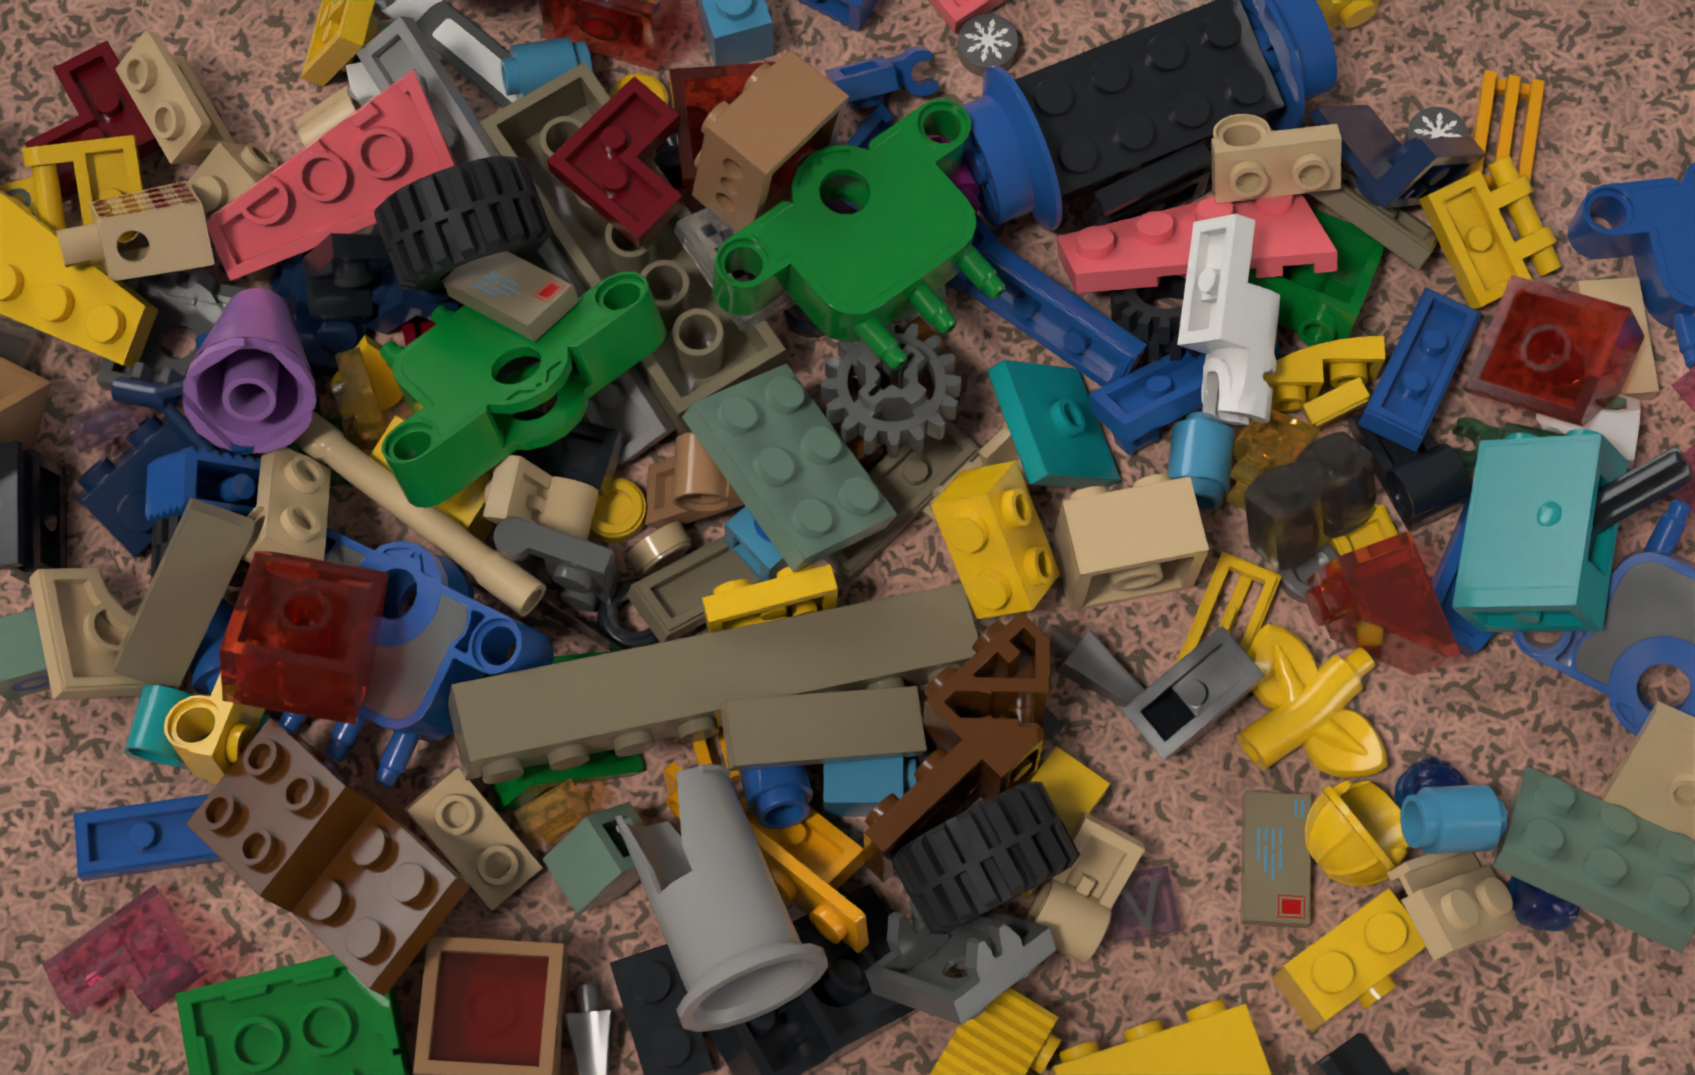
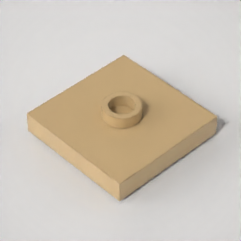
(1659, 772)

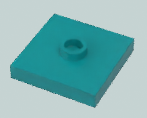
(1053, 425)

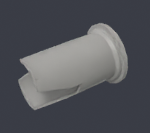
(720, 907)

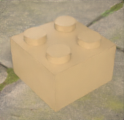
(1129, 541)

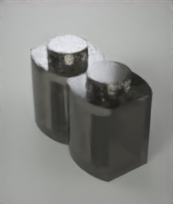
(1311, 500)

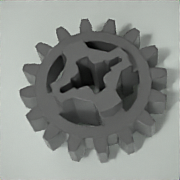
(891, 414)

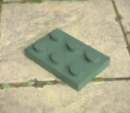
(789, 466)
(1600, 859)

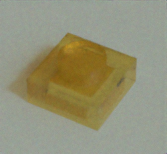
(552, 814)

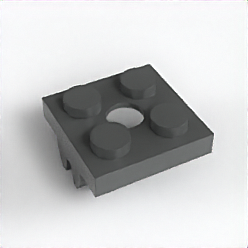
(181, 301)
(991, 948)

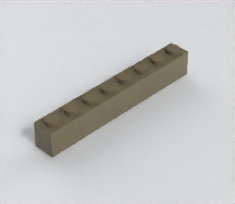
(678, 685)

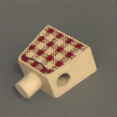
(168, 235)

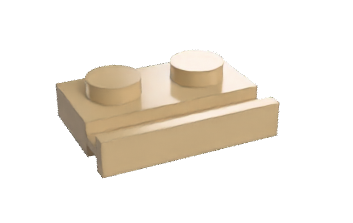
(1454, 901)

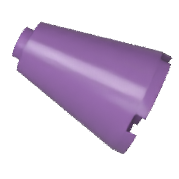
(251, 377)

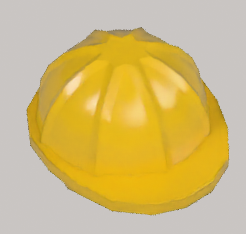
(1355, 833)

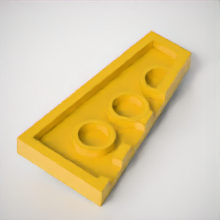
(69, 302)

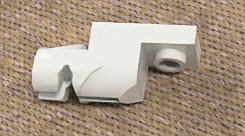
(1229, 321)

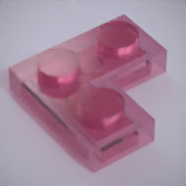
(134, 944)

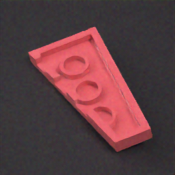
(333, 181)
(1158, 243)

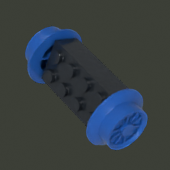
(1141, 101)

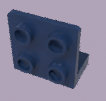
(1395, 172)

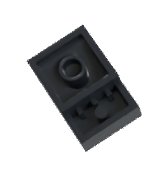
(829, 1016)

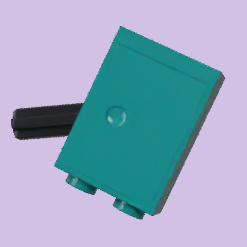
(1548, 528)

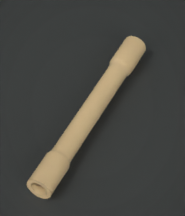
(491, 570)

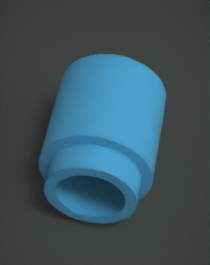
(539, 63)
(1204, 453)
(1453, 819)

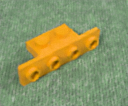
(807, 867)

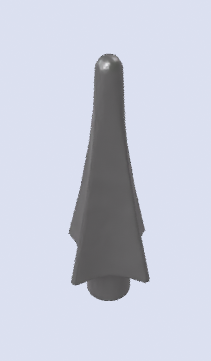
(1094, 667)
(590, 1031)

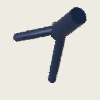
(162, 398)

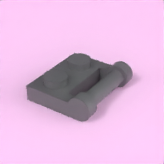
(564, 563)

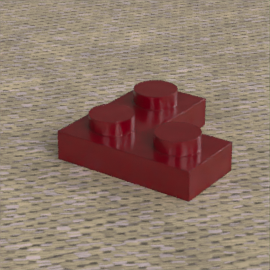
(102, 107)
(607, 165)

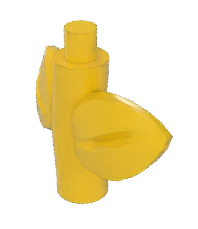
(1311, 708)

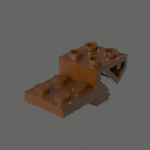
(983, 735)
(328, 855)

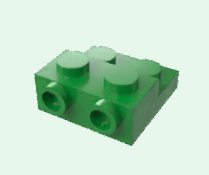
(1326, 303)

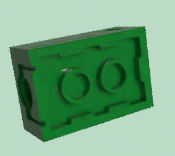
(294, 1023)

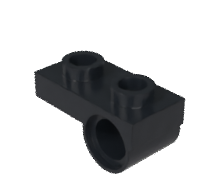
(1418, 483)

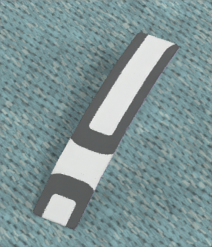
(457, 42)

